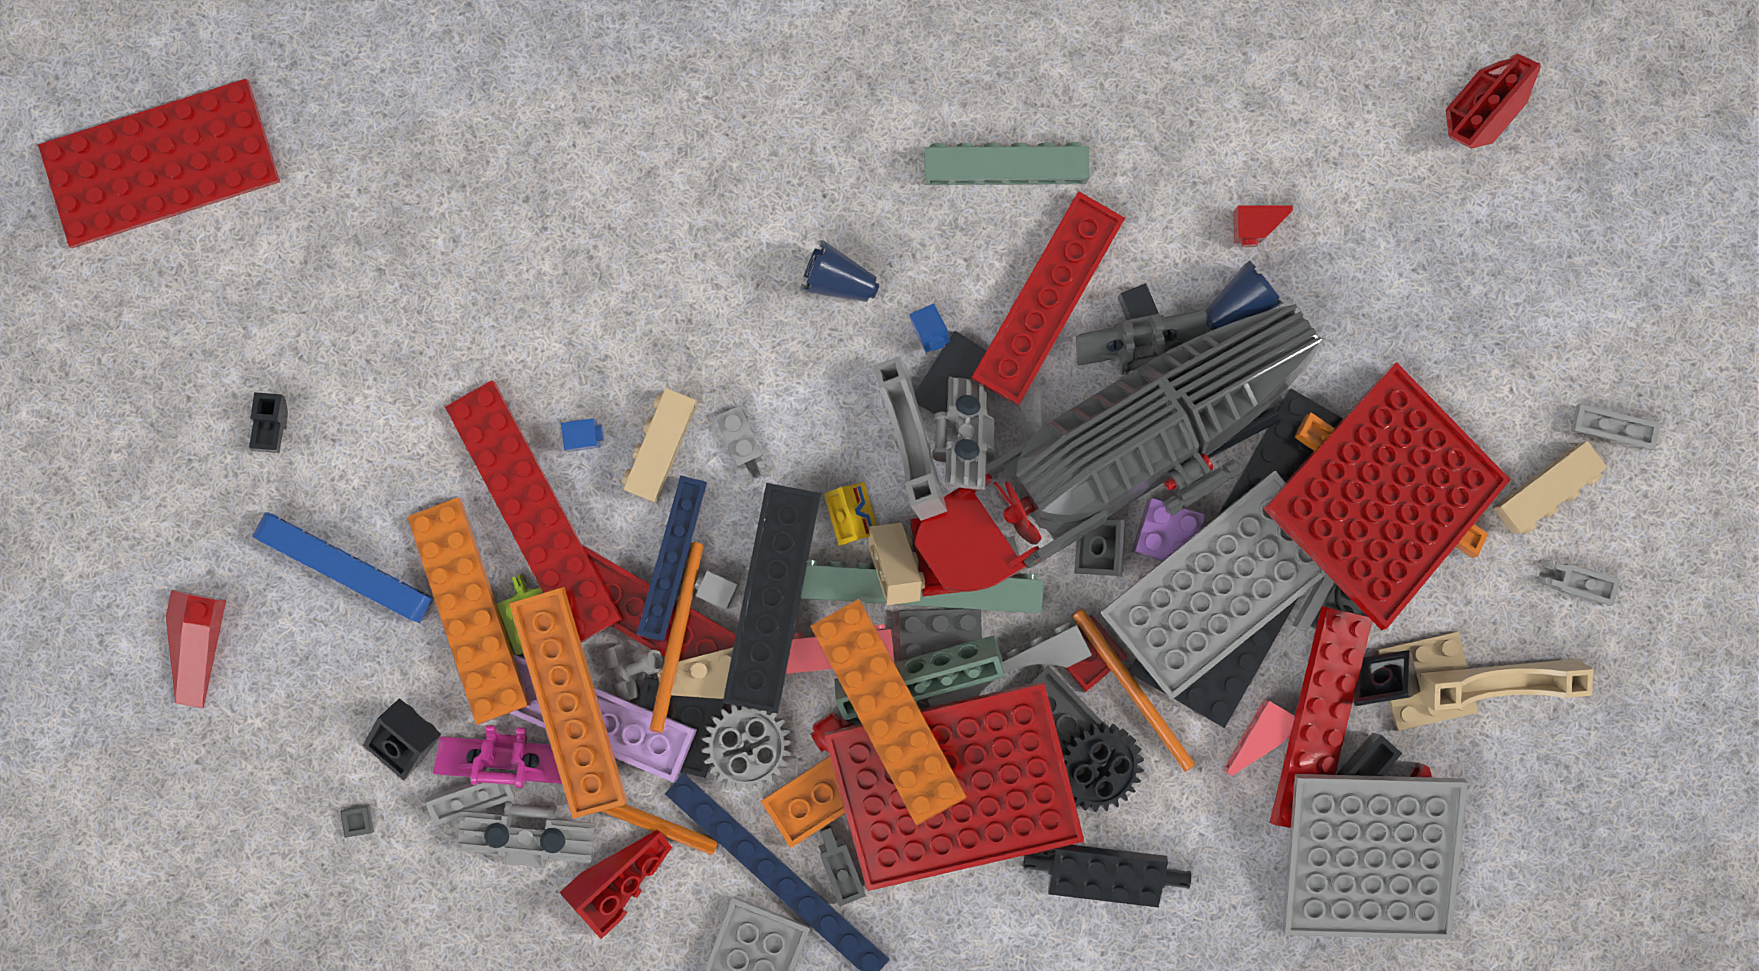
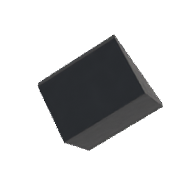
(1386, 678)

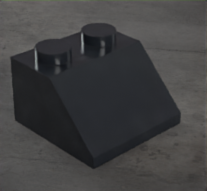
(401, 738)

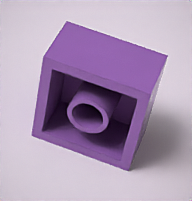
(1162, 533)

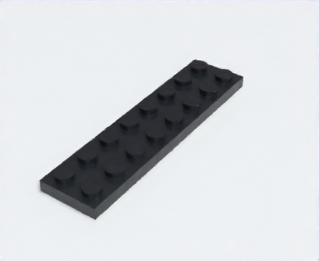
(772, 598)

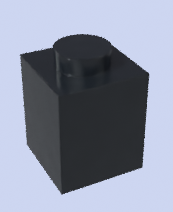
(1137, 302)

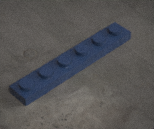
(672, 558)

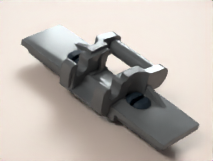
(1148, 330)

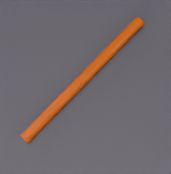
(676, 638)
(1133, 689)

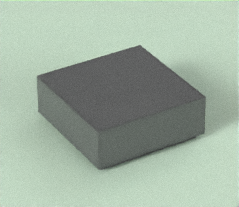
(357, 821)

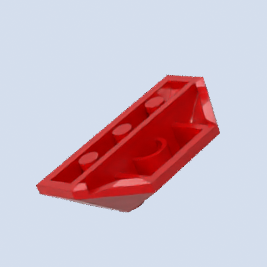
(1491, 101)

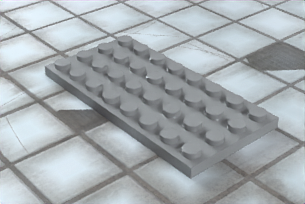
(1213, 591)

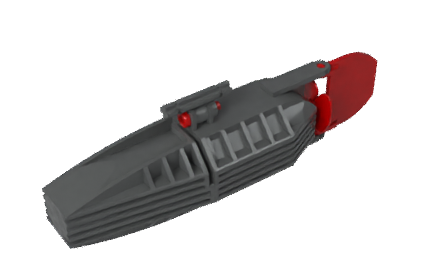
(1121, 446)

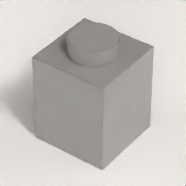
(715, 589)

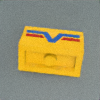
(850, 512)

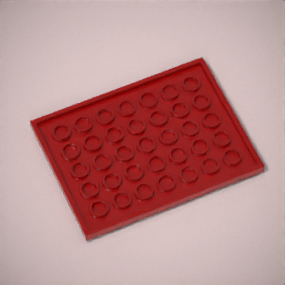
(1387, 495)
(1007, 765)

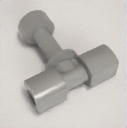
(627, 670)

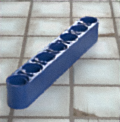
(342, 567)

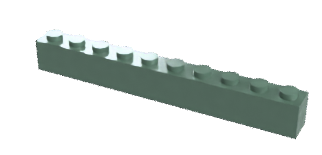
(862, 583)

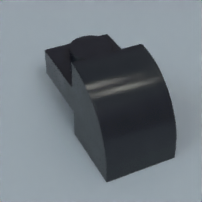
(269, 419)

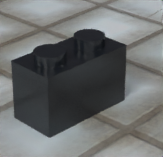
(1372, 757)

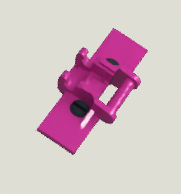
(500, 751)

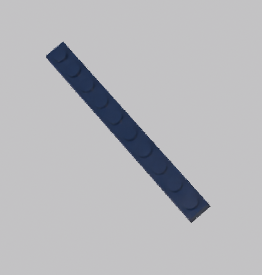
(776, 875)

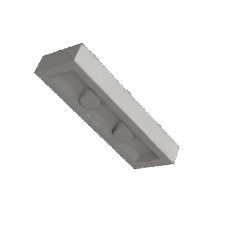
(1615, 427)
(467, 797)

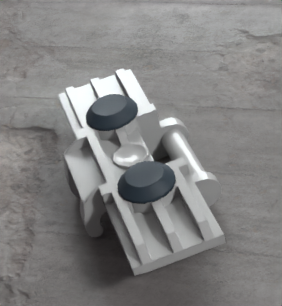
(975, 431)
(526, 846)

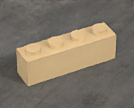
(660, 445)
(1550, 487)

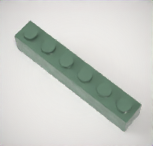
(1006, 165)

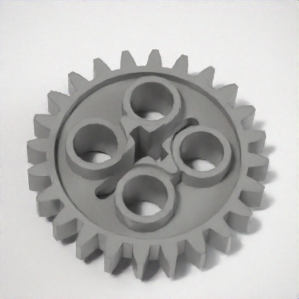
(753, 770)

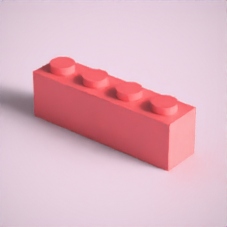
(809, 656)

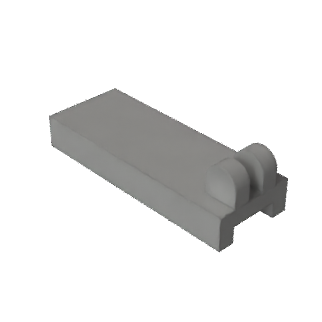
(1313, 603)

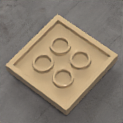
(1429, 655)

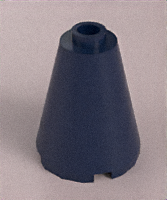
(838, 276)
(1242, 298)

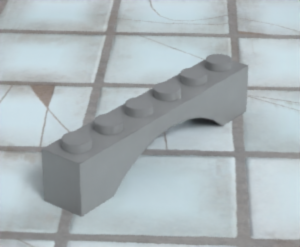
(918, 464)
(1060, 649)

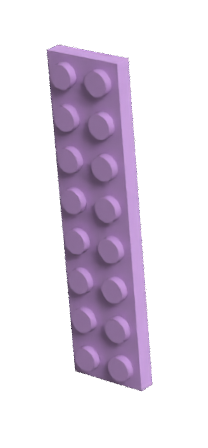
(627, 731)

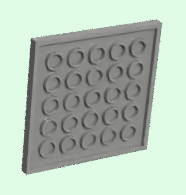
(1374, 856)

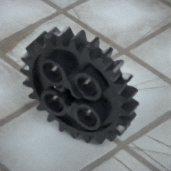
(1117, 779)

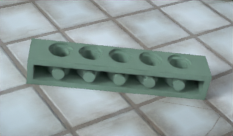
(941, 671)

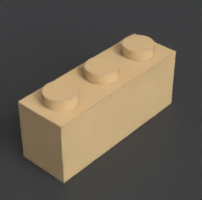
(895, 563)

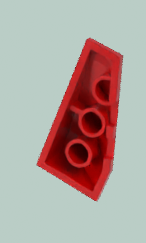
(607, 886)

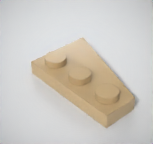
(702, 675)

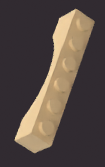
(1460, 687)

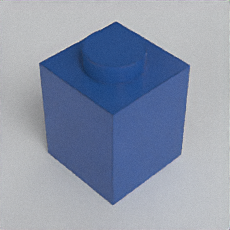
(929, 328)
(582, 435)

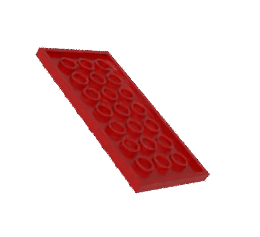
(158, 163)

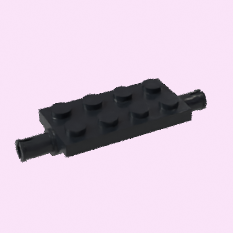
(1107, 874)

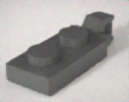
(840, 868)

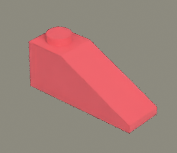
(1265, 732)

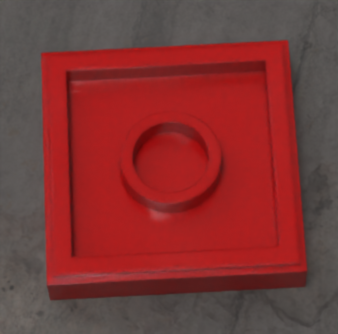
(1093, 668)

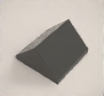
(1101, 550)

